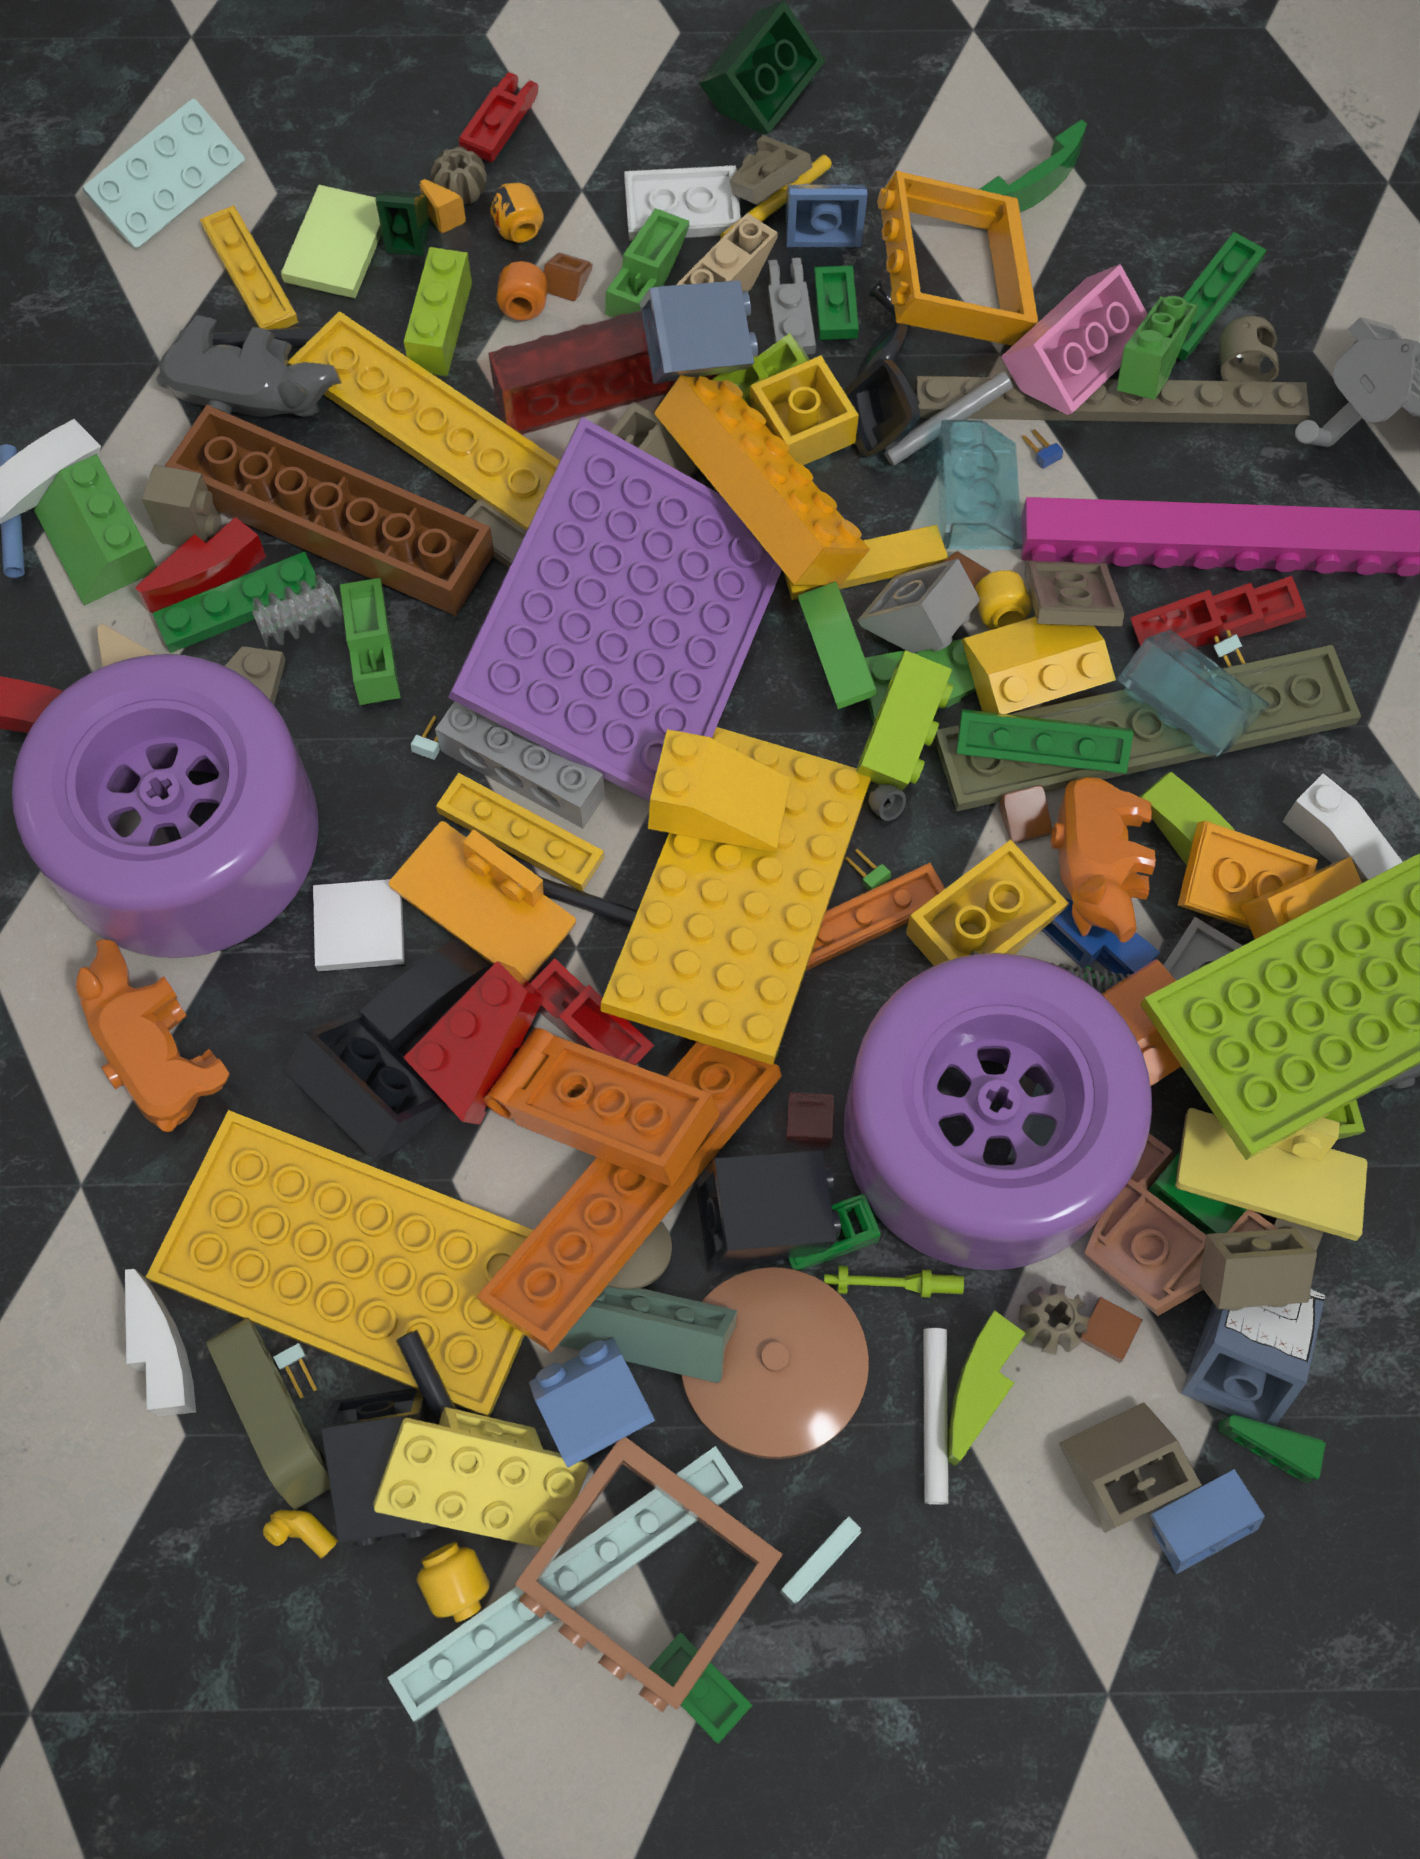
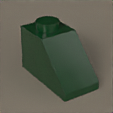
(403, 221)

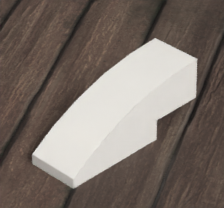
(33, 469)
(157, 1348)

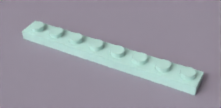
(570, 1577)

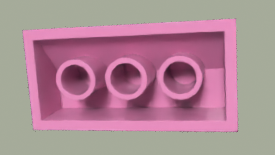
(1077, 341)

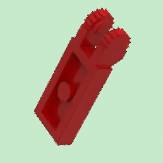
(498, 117)

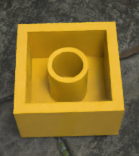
(806, 410)

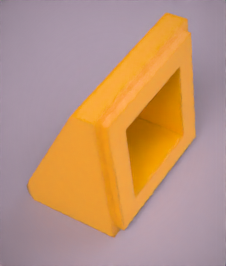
(444, 206)

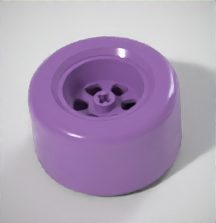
(123, 746)
(1039, 1027)

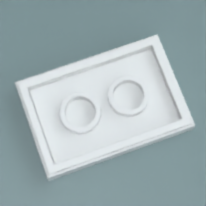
(694, 194)

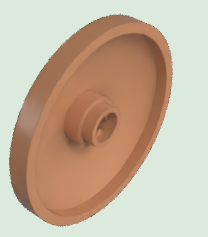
(788, 1367)

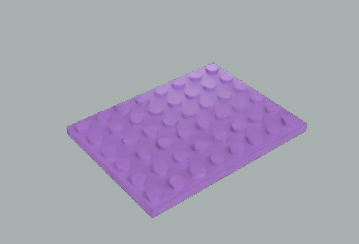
(619, 612)

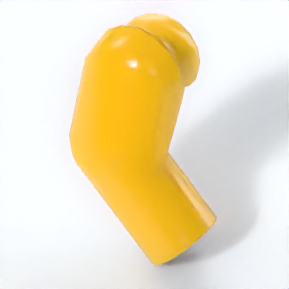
(299, 1525)

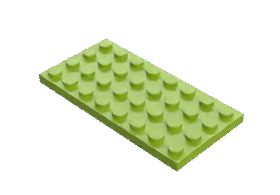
(1303, 1012)

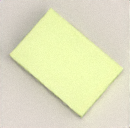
(334, 242)

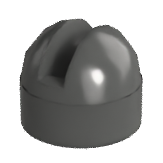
(893, 795)

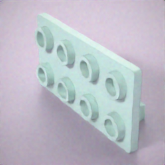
(163, 174)

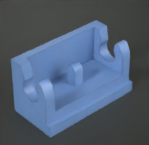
(1206, 1521)

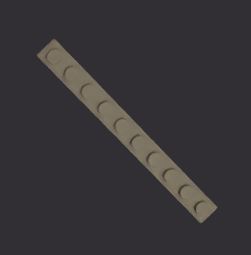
(1176, 402)

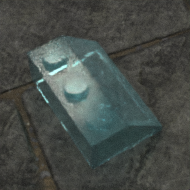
(977, 487)
(1191, 692)

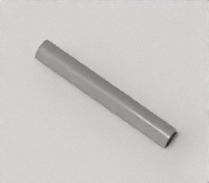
(957, 411)

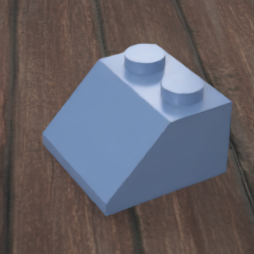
(825, 215)
(590, 1401)

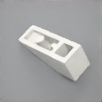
(1340, 829)

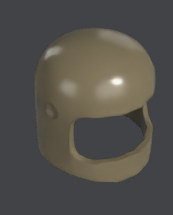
(1250, 339)

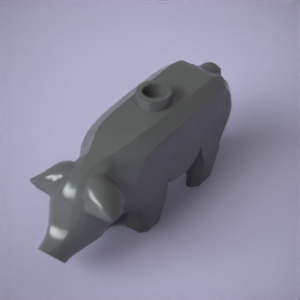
(244, 379)

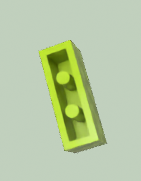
(438, 310)
(905, 721)

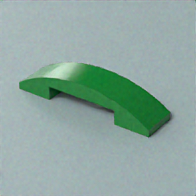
(1046, 176)

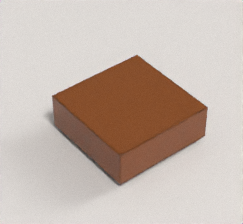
(1110, 1329)

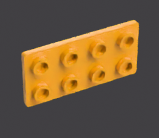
(483, 899)

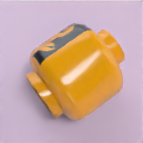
(516, 212)

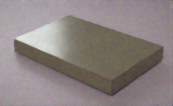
(1073, 593)

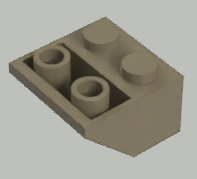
(647, 433)
(1129, 1466)

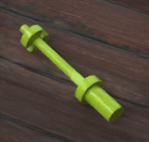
(922, 1283)

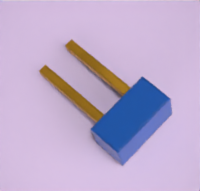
(1048, 455)

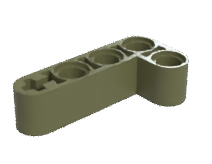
(269, 1414)

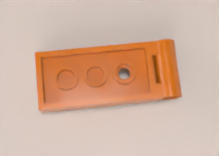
(603, 1106)

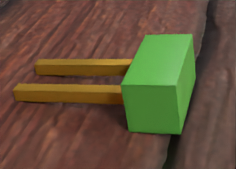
(876, 878)

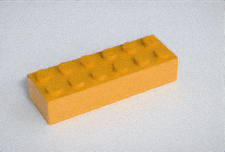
(762, 481)

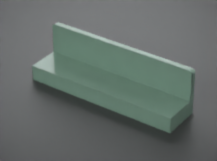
(658, 1331)

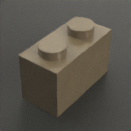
(180, 506)
(1257, 1268)

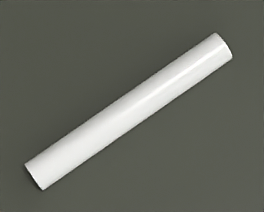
(935, 1416)

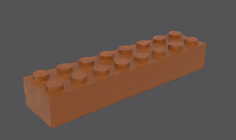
(336, 510)

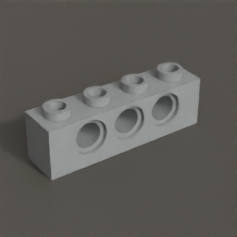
(521, 764)

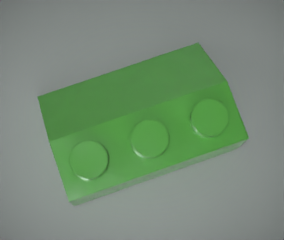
(93, 531)

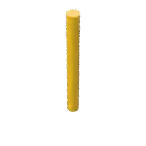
(779, 197)

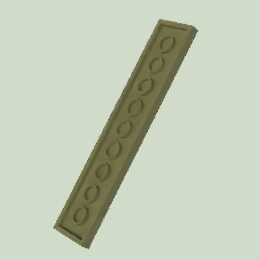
(1304, 698)

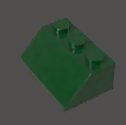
(763, 69)

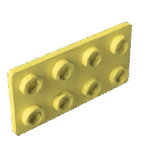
(1289, 1181)
(478, 1478)

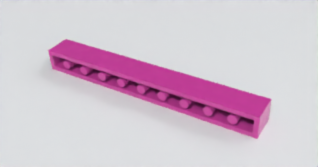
(1221, 535)

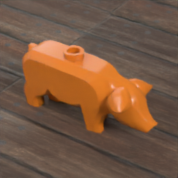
(1098, 859)
(136, 1041)

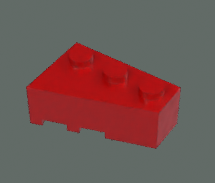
(476, 1040)

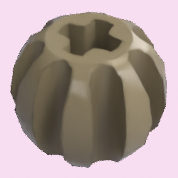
(461, 173)
(1068, 1321)

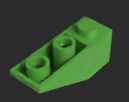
(1155, 347)

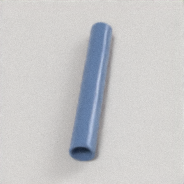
(11, 531)

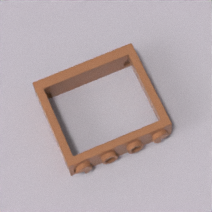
(580, 1631)

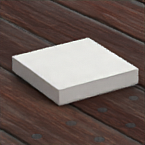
(357, 925)

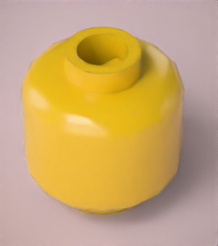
(1002, 599)
(453, 1582)

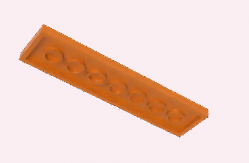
(614, 1210)

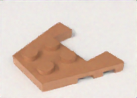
(1149, 1244)

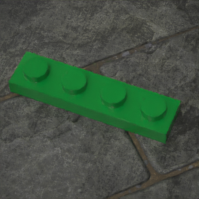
(1219, 286)
(229, 603)
(1044, 741)

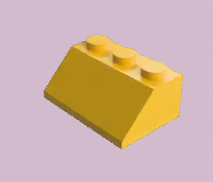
(1035, 663)

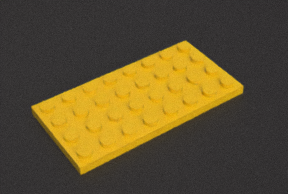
(735, 925)
(343, 1258)

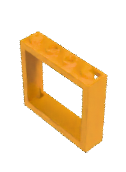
(1008, 251)

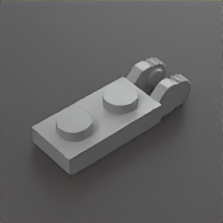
(790, 306)

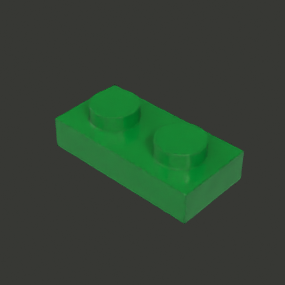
(836, 302)
(712, 1700)

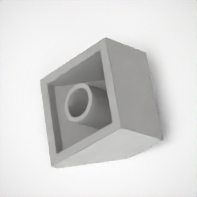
(922, 607)

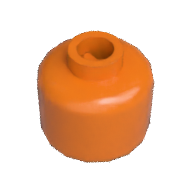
(522, 291)

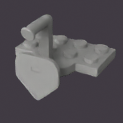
(1375, 378)

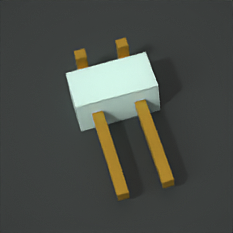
(1227, 646)

